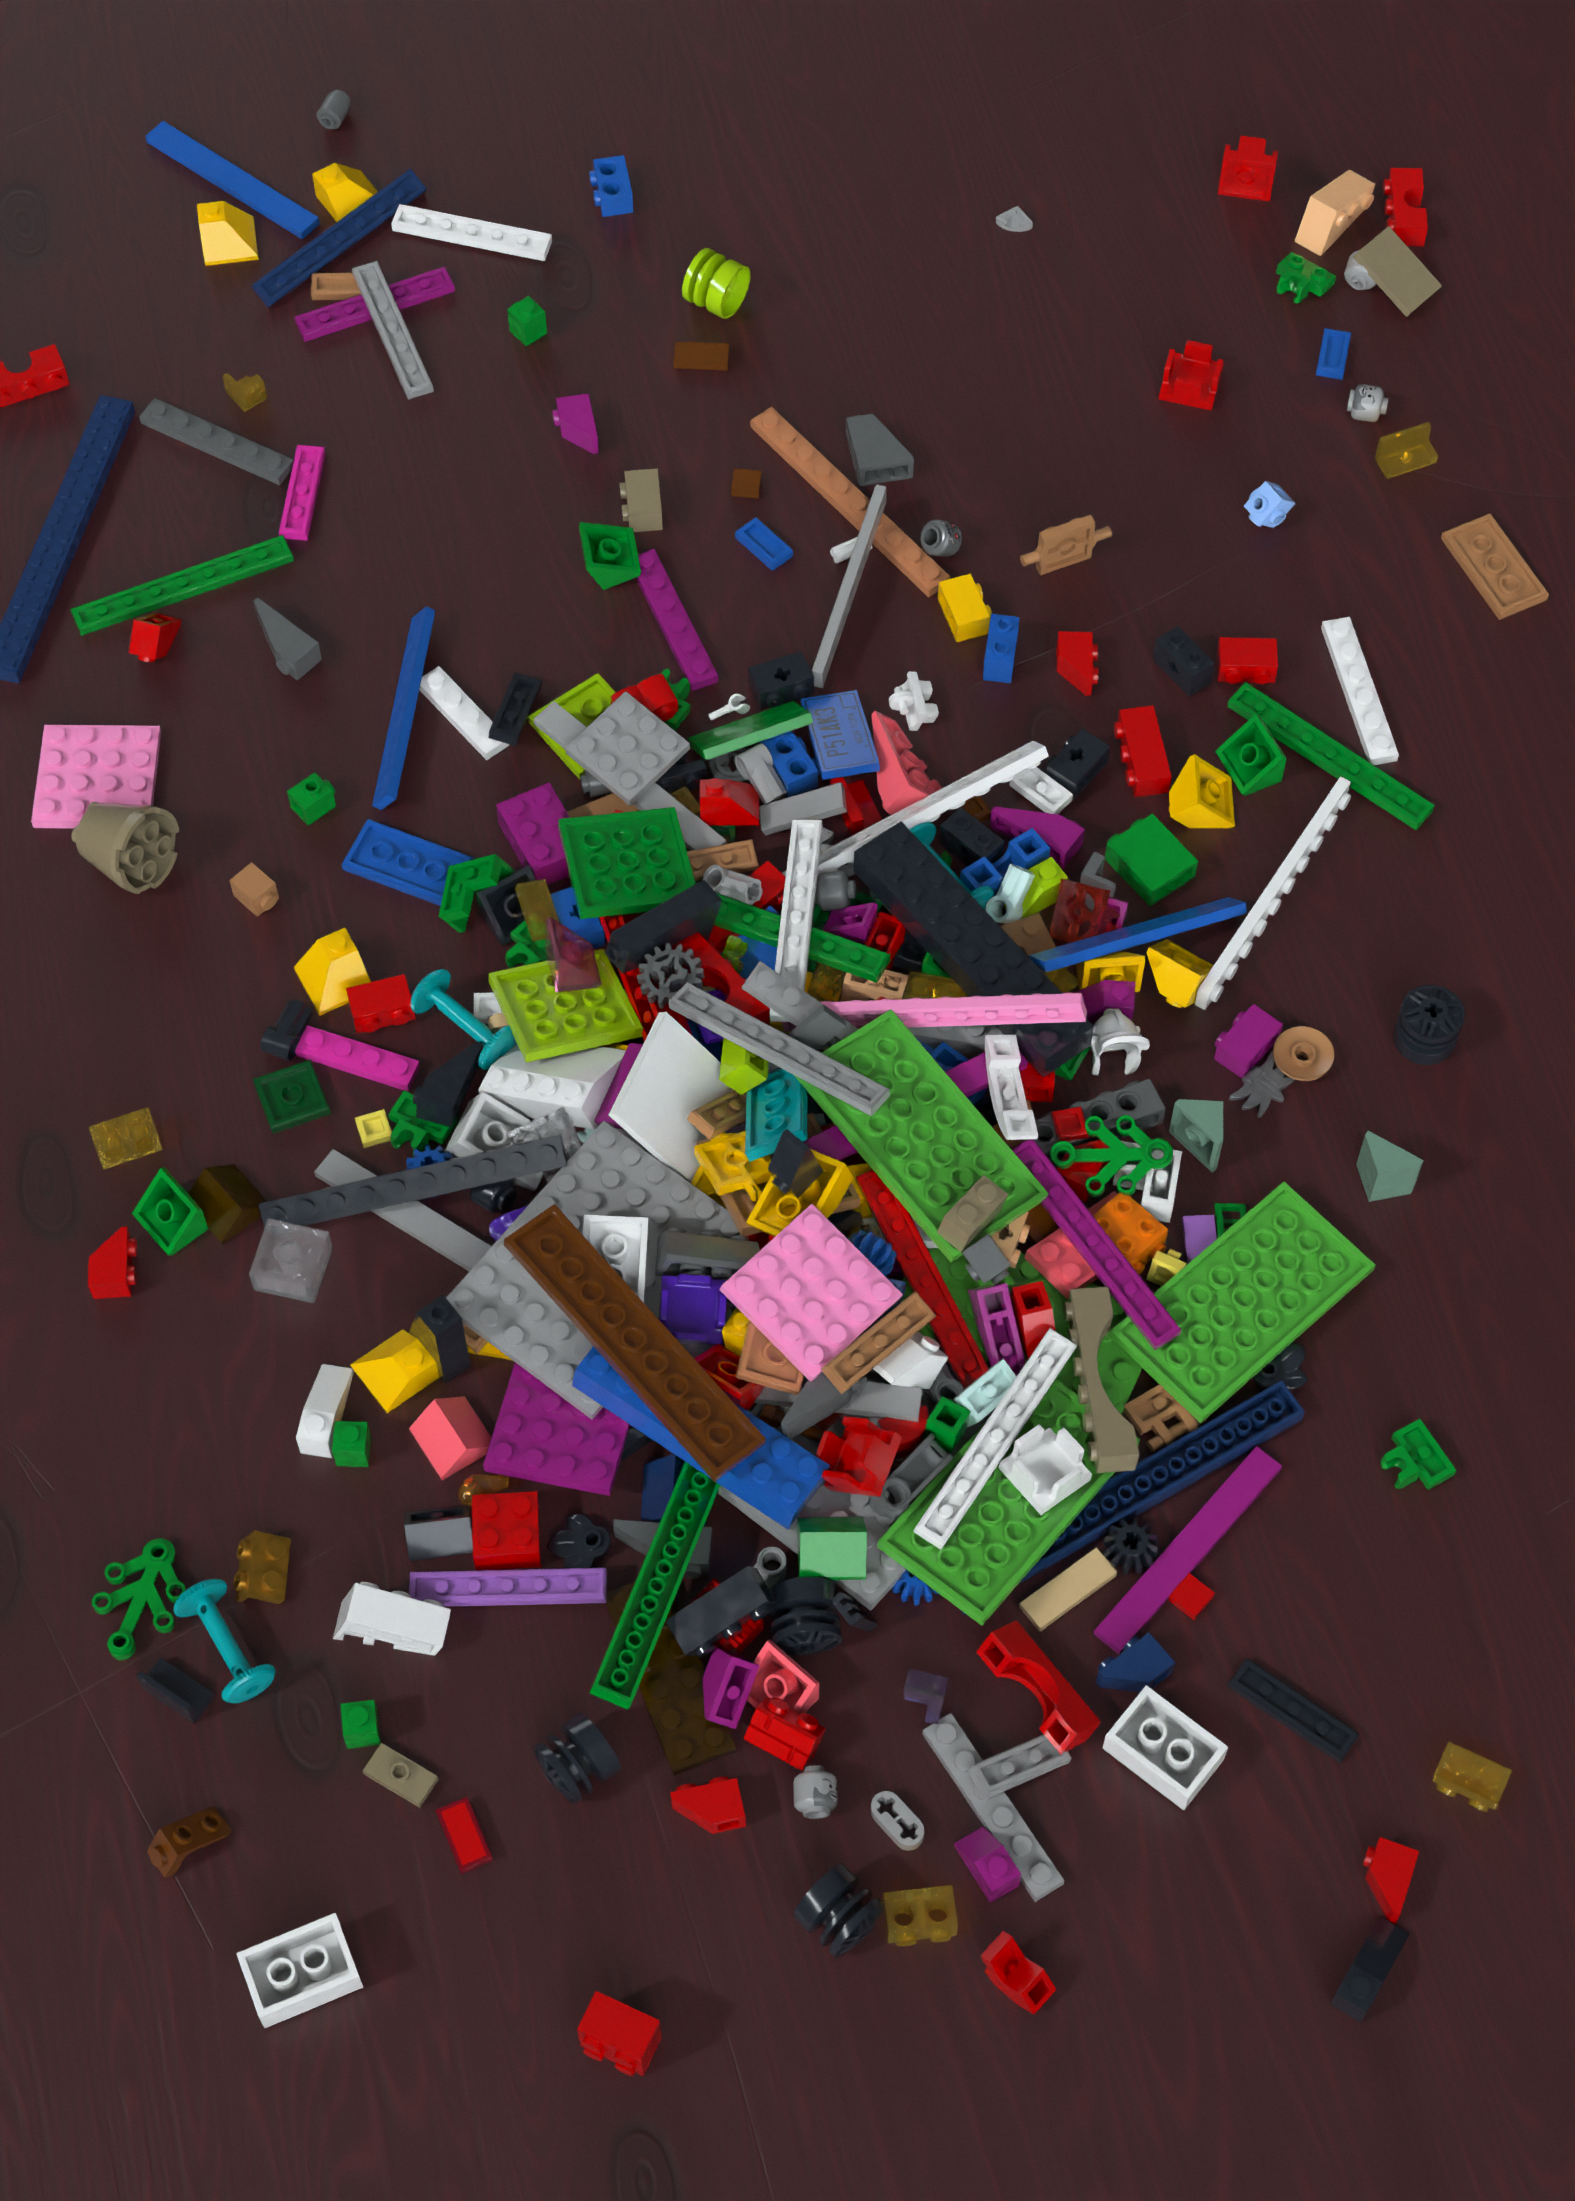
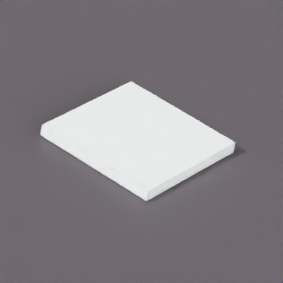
(663, 1088)

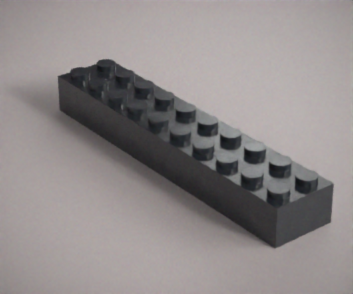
(964, 939)

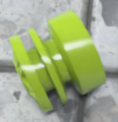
(716, 283)

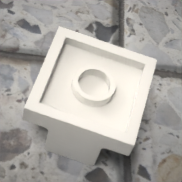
(1046, 1467)

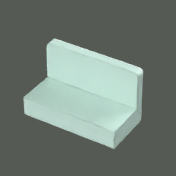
(986, 1391)

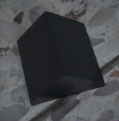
(500, 904)

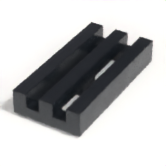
(858, 1616)

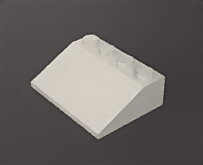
(567, 1080)

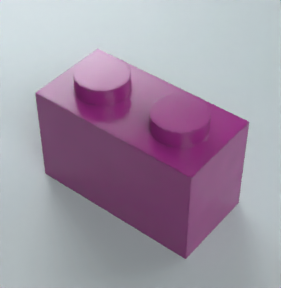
(1247, 1040)

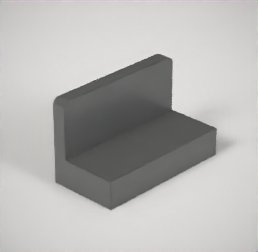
(1093, 876)

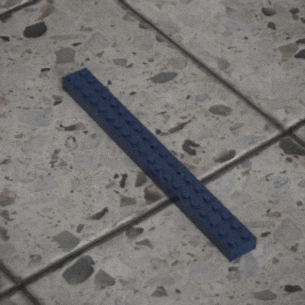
(61, 534)
(1177, 1468)

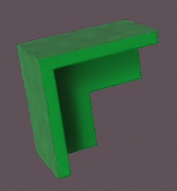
(463, 881)

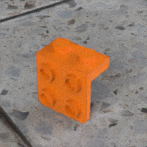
(1132, 1230)

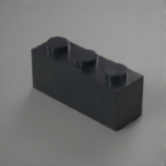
(721, 1612)

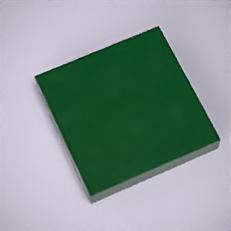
(291, 1096)

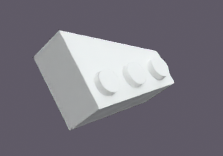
(392, 1618)

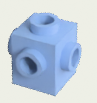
(1268, 505)

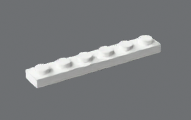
(472, 232)
(1359, 691)

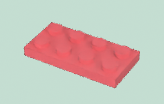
(1061, 1262)

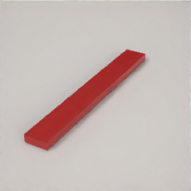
(924, 1278)

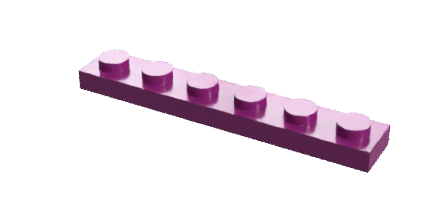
(675, 622)

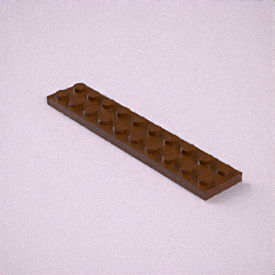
(634, 1342)

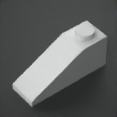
(322, 1409)

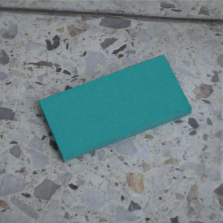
(771, 1109)

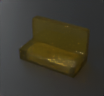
(1405, 451)

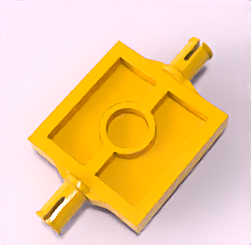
(729, 1167)

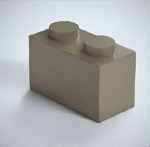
(643, 500)
(972, 1213)

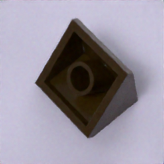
(226, 1200)

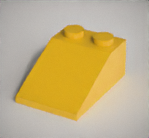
(777, 1211)

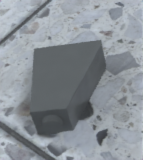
(876, 451)

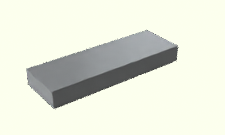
(806, 806)
(1016, 1766)

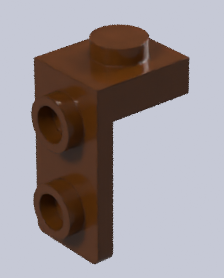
(185, 1836)

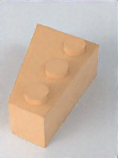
(1333, 211)

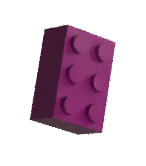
(533, 831)

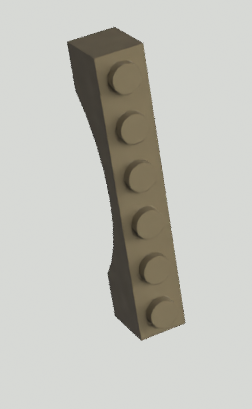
(1111, 1435)

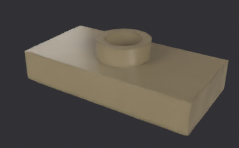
(400, 1775)

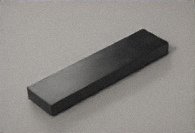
(1293, 1710)

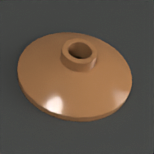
(1307, 1043)

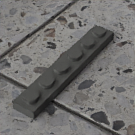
(216, 441)

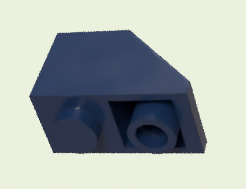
(1139, 1665)

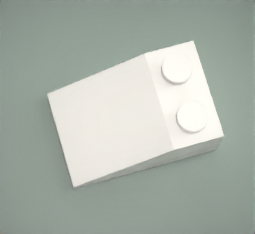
(486, 1128)
(623, 1246)

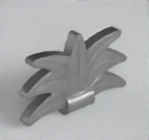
(1261, 1086)

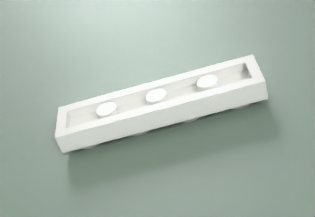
(460, 711)

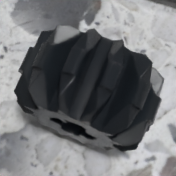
(1136, 1536)

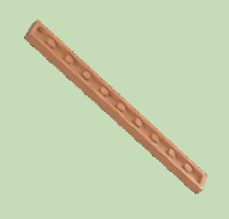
(848, 499)

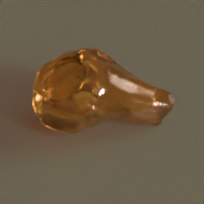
(481, 1484)

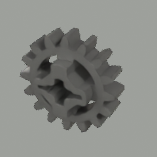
(663, 966)

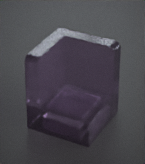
(928, 1690)

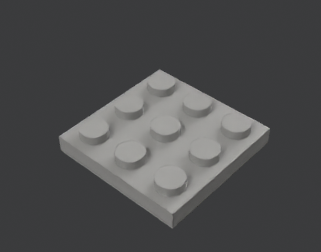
(627, 748)

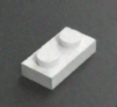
(1041, 790)

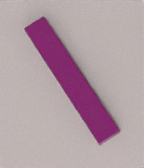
(354, 310)

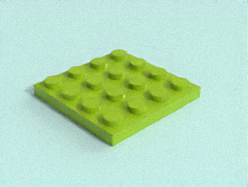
(564, 1021)

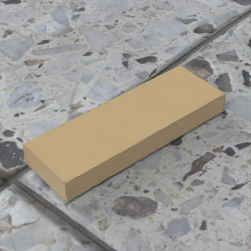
(1067, 1589)

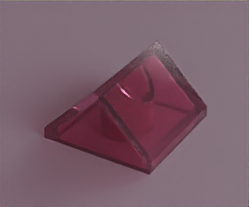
(570, 959)

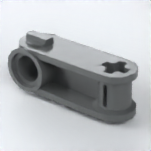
(911, 1477)

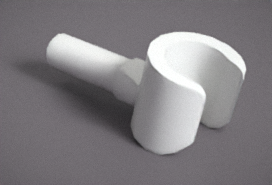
(732, 705)

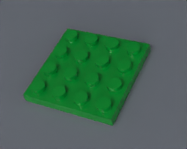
(625, 861)

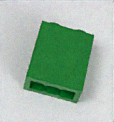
(1150, 859)

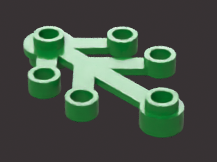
(1117, 1155)
(141, 1592)

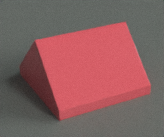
(450, 1435)
(783, 1679)

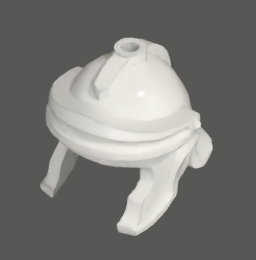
(1116, 1033)

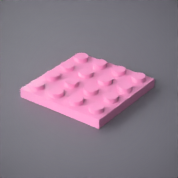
(93, 765)
(811, 1292)

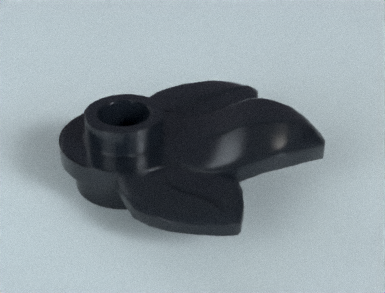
(1284, 1368)
(575, 1541)

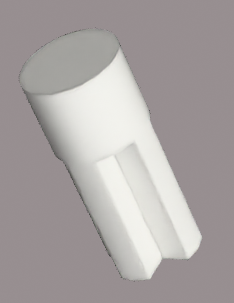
(843, 551)

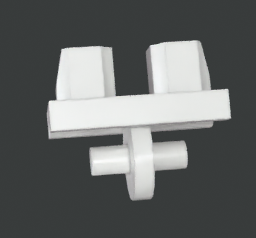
(910, 701)

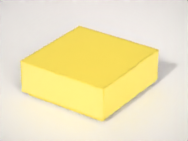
(373, 1128)

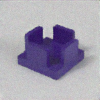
(693, 1308)

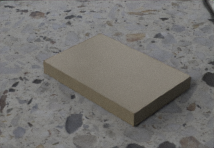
(1397, 271)

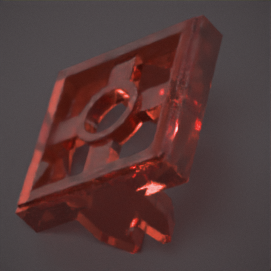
(1066, 904)

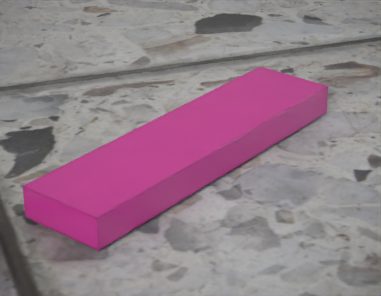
(302, 492)

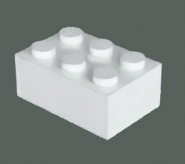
(1165, 1747)
(299, 1970)

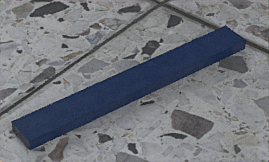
(338, 238)

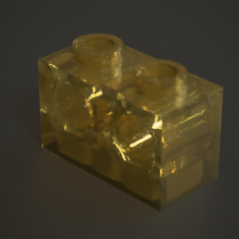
(125, 1138)
(918, 1905)

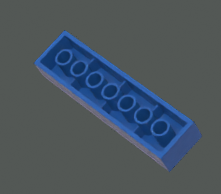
(772, 1479)

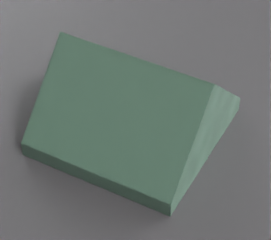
(1199, 1129)
(1386, 1168)

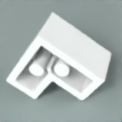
(1157, 1185)

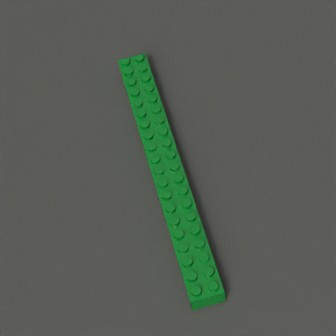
(655, 1587)

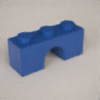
(1022, 851)

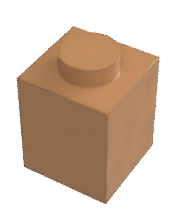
(254, 889)

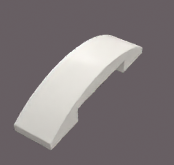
(1007, 1089)

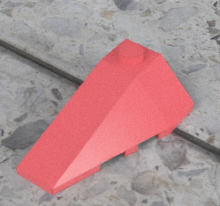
(901, 772)

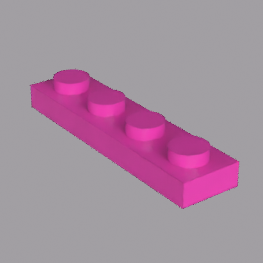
(357, 1058)

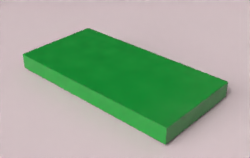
(750, 730)

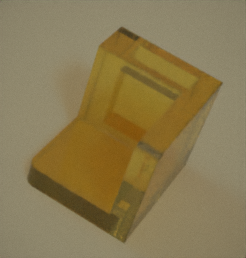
(246, 391)

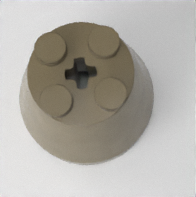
(128, 843)

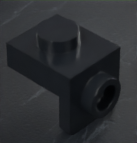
(910, 955)

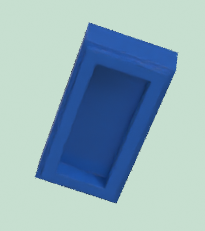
(1333, 354)
(764, 544)

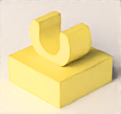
(1165, 1266)

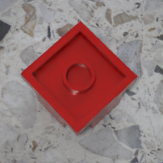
(1248, 170)
(1191, 376)
(859, 1458)

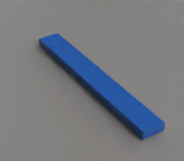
(232, 180)
(403, 708)
(1138, 934)

